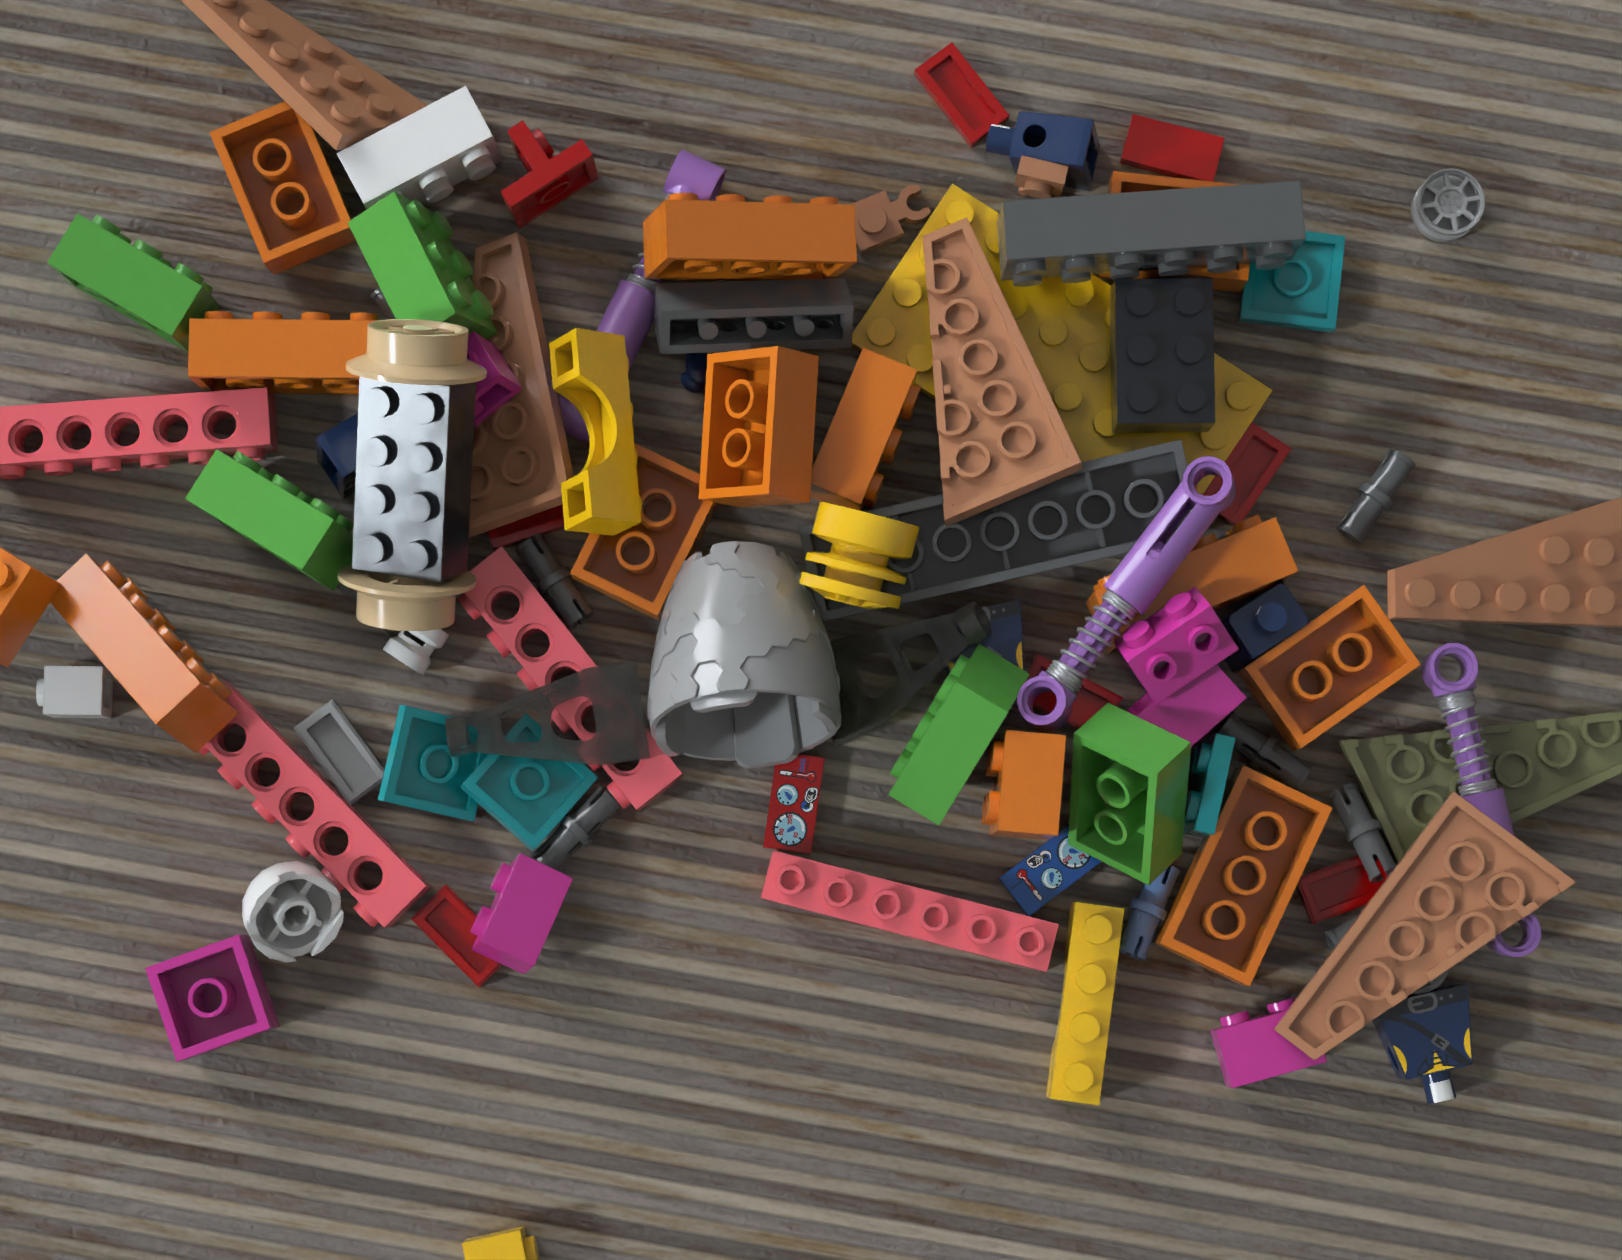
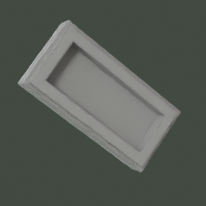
(341, 752)

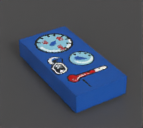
(1046, 873)

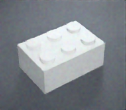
(424, 152)

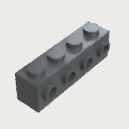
(753, 315)

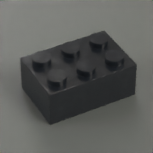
(1162, 355)

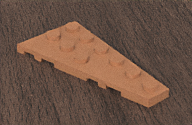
(312, 75)
(990, 399)
(523, 444)
(1537, 575)
(1436, 907)

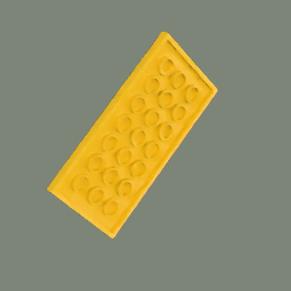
(1067, 337)

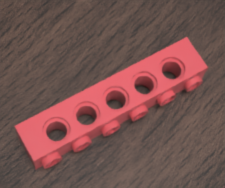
(254, 432)
(501, 577)
(400, 882)
(909, 911)

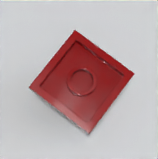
(548, 178)

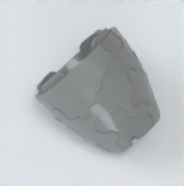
(742, 661)

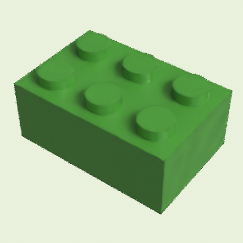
(419, 265)
(132, 278)
(275, 516)
(955, 732)
(1128, 793)

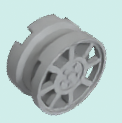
(1447, 205)

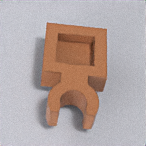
(1040, 178)
(879, 219)

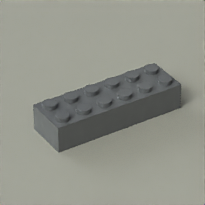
(1150, 232)

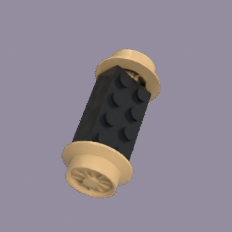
(412, 474)

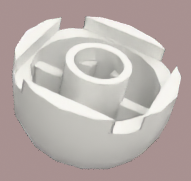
(291, 911)

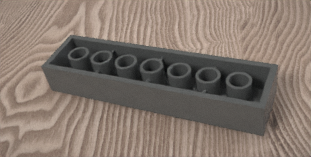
(1047, 529)

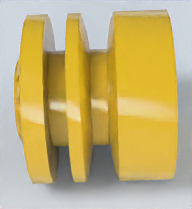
(859, 556)

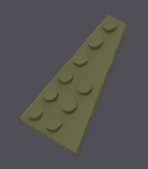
(1533, 761)

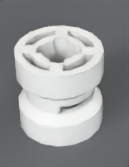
(412, 653)

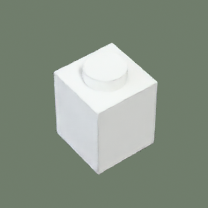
(75, 692)

